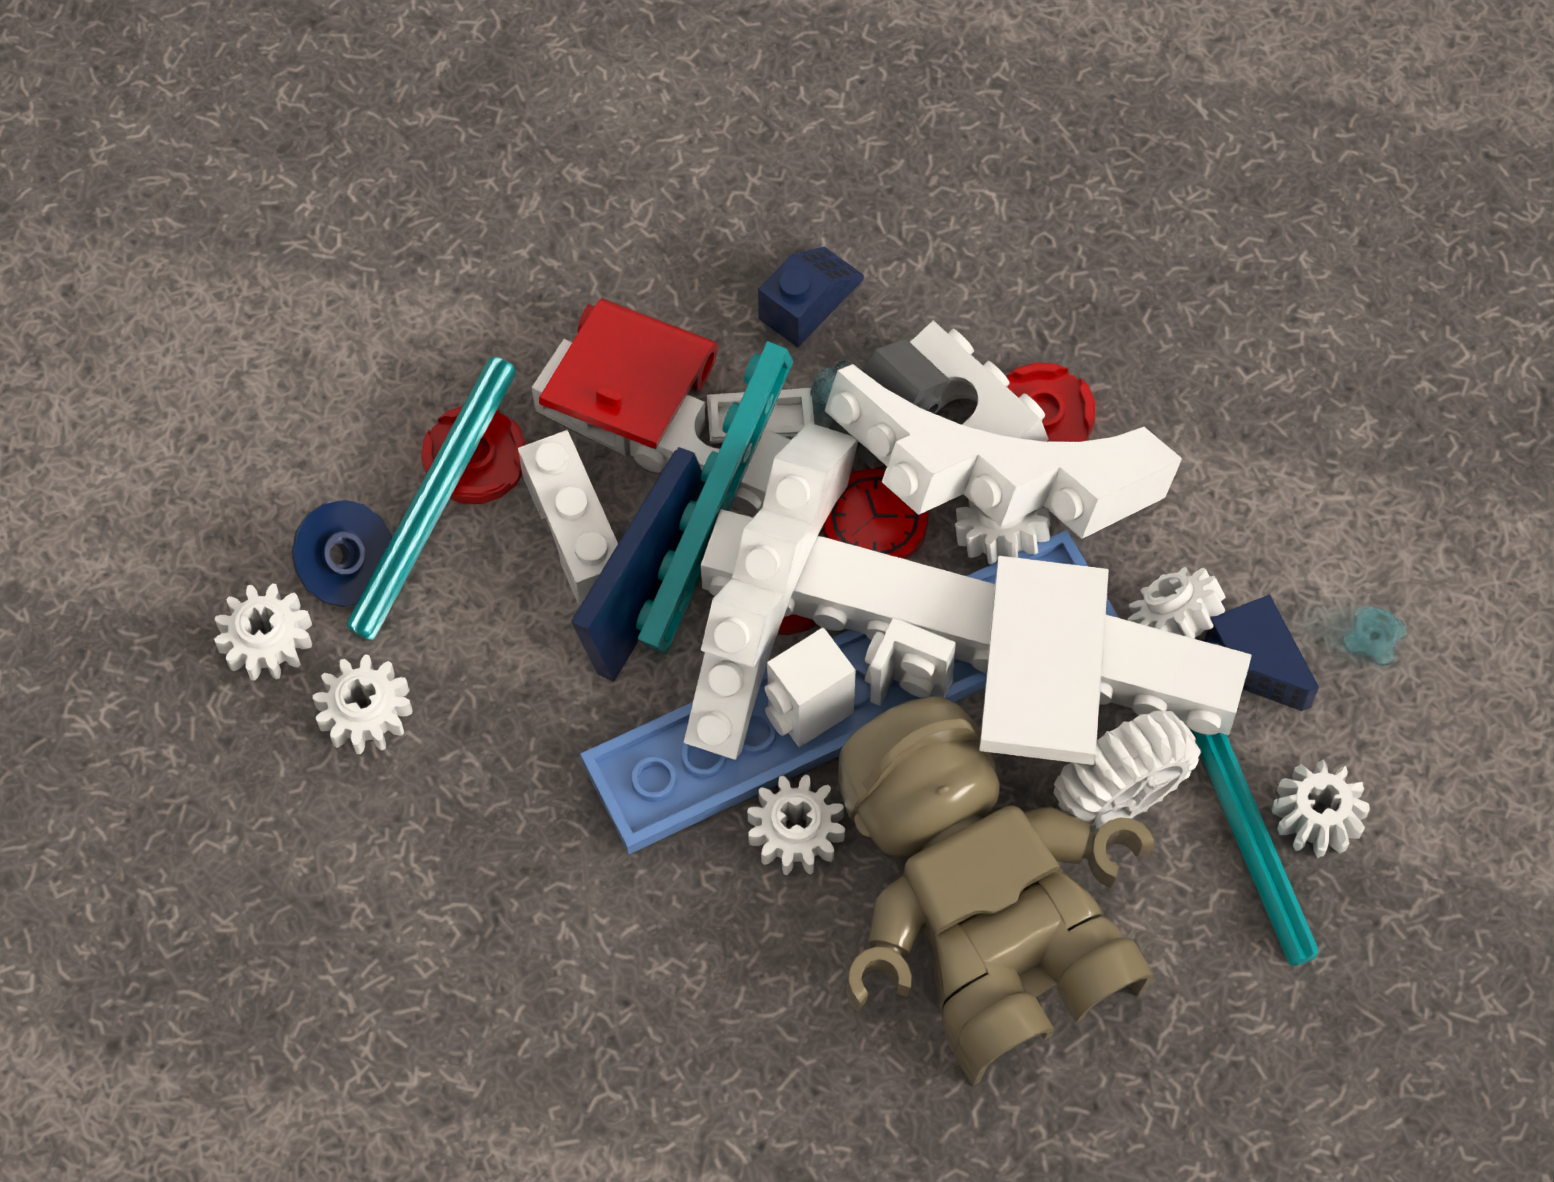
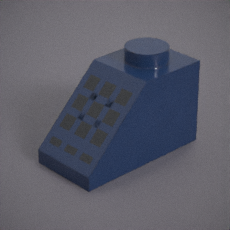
(805, 292)
(1276, 663)

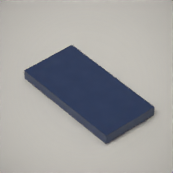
(630, 576)

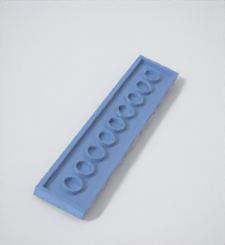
(662, 785)

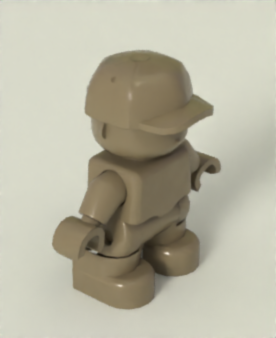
(981, 884)

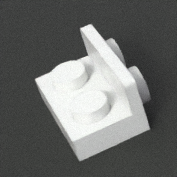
(913, 658)

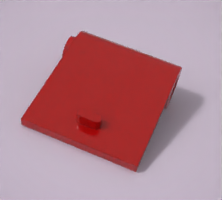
(628, 372)

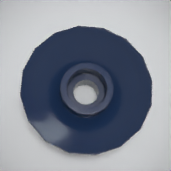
(360, 537)

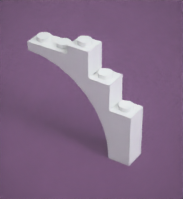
(1004, 476)
(750, 608)

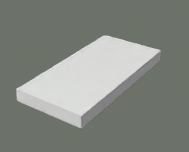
(1045, 660)

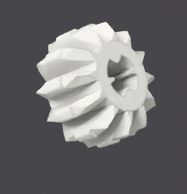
(1335, 824)

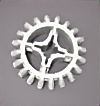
(1130, 769)

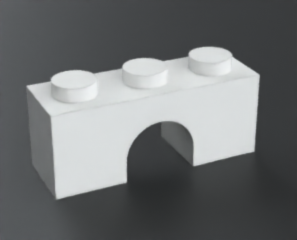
(997, 407)
(685, 433)
(570, 508)

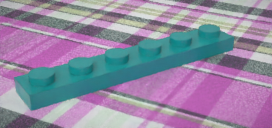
(722, 479)

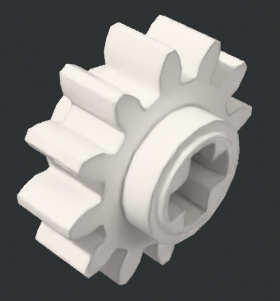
(985, 536)
(1180, 603)
(261, 650)
(343, 714)
(796, 843)

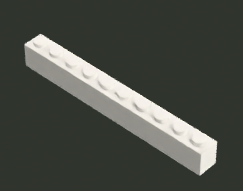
(866, 589)

